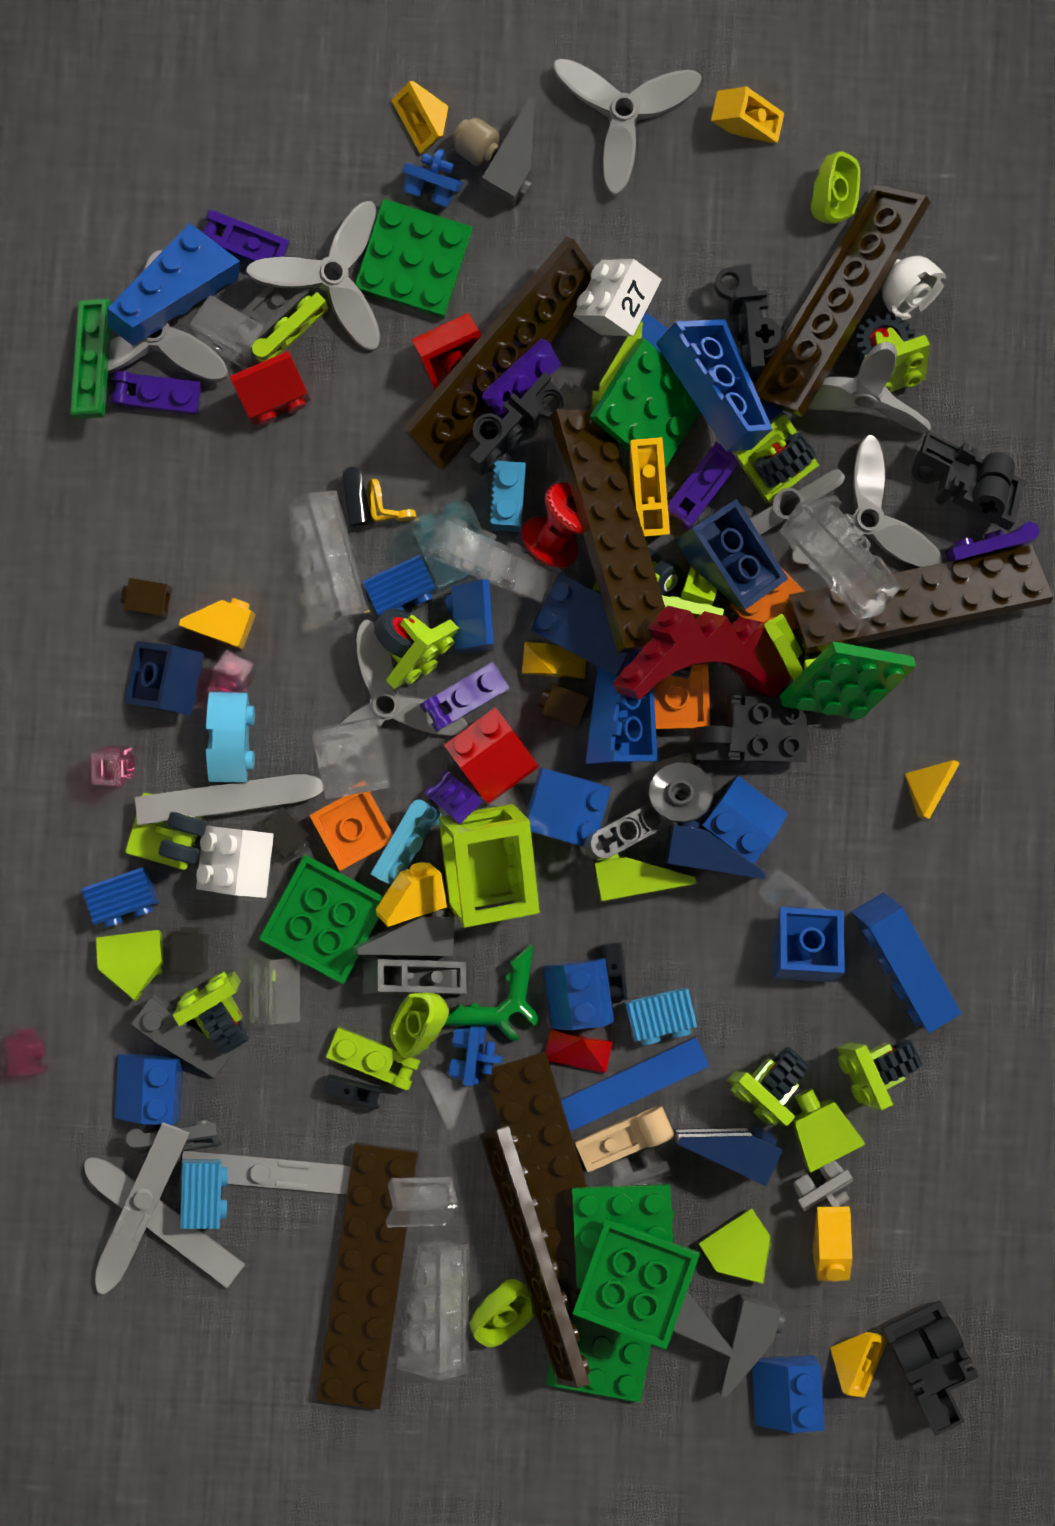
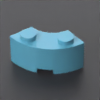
(228, 744)

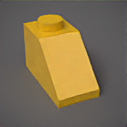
(747, 114)
(222, 622)
(413, 894)
(832, 1244)

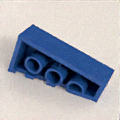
(173, 282)
(717, 381)

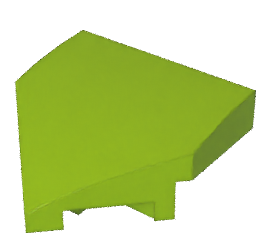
(785, 644)
(130, 960)
(740, 1248)

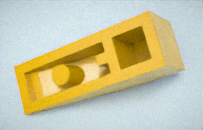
(649, 485)

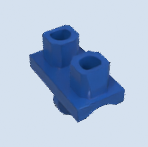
(417, 177)
(470, 1069)

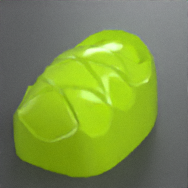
(836, 188)
(418, 1022)
(502, 1313)

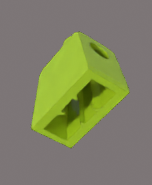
(823, 1131)

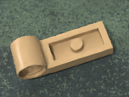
(624, 1138)

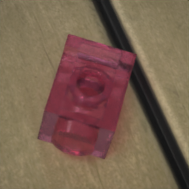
(231, 674)
(119, 765)
(25, 1052)

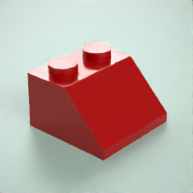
(445, 347)
(270, 389)
(491, 755)

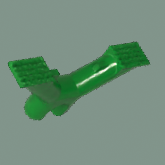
(515, 1001)

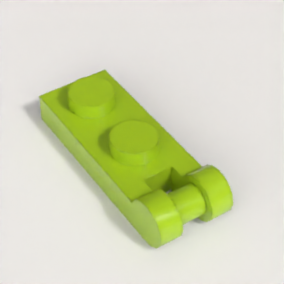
(291, 328)
(371, 1058)

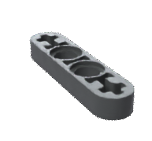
(639, 826)

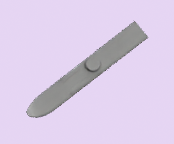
(228, 798)
(280, 1172)
(139, 1206)
(166, 1224)

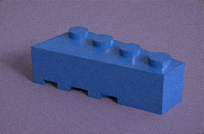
(621, 725)
(907, 962)

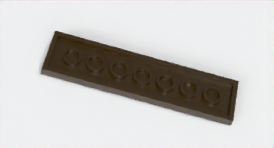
(840, 298)
(535, 313)
(610, 527)
(927, 599)
(533, 1110)
(532, 1252)
(365, 1280)

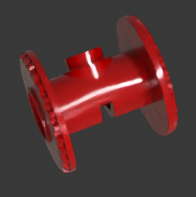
(552, 537)

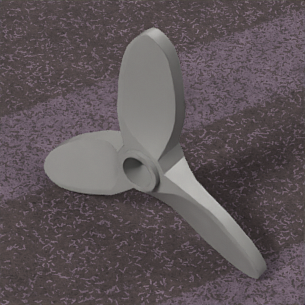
(645, 102)
(344, 296)
(176, 345)
(869, 391)
(888, 533)
(375, 668)

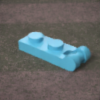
(406, 840)

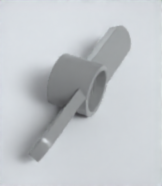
(774, 514)

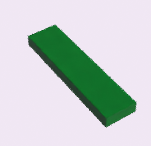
(91, 360)

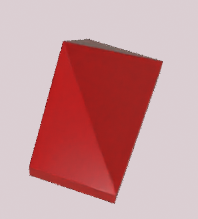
(578, 1050)

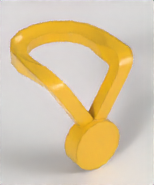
(403, 515)

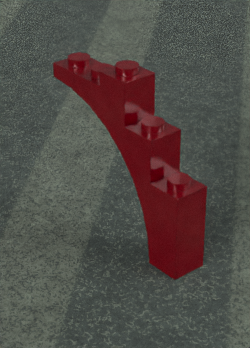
(685, 641)

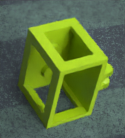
(488, 864)

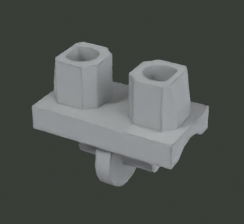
(836, 1180)

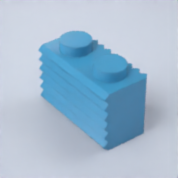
(507, 496)
(661, 1015)
(202, 1193)

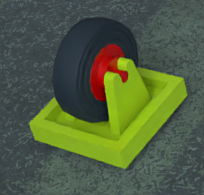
(412, 644)

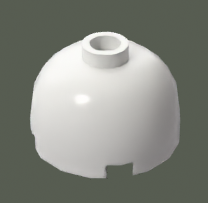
(911, 284)

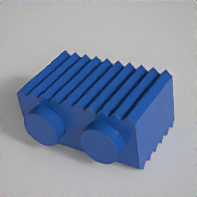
(401, 586)
(120, 896)

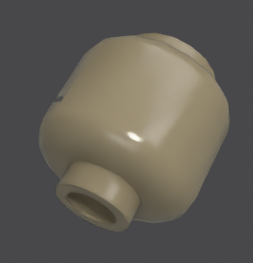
(476, 141)

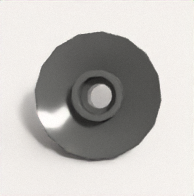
(682, 779)

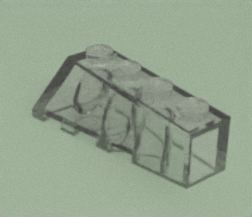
(840, 555)
(487, 559)
(326, 562)
(438, 1312)

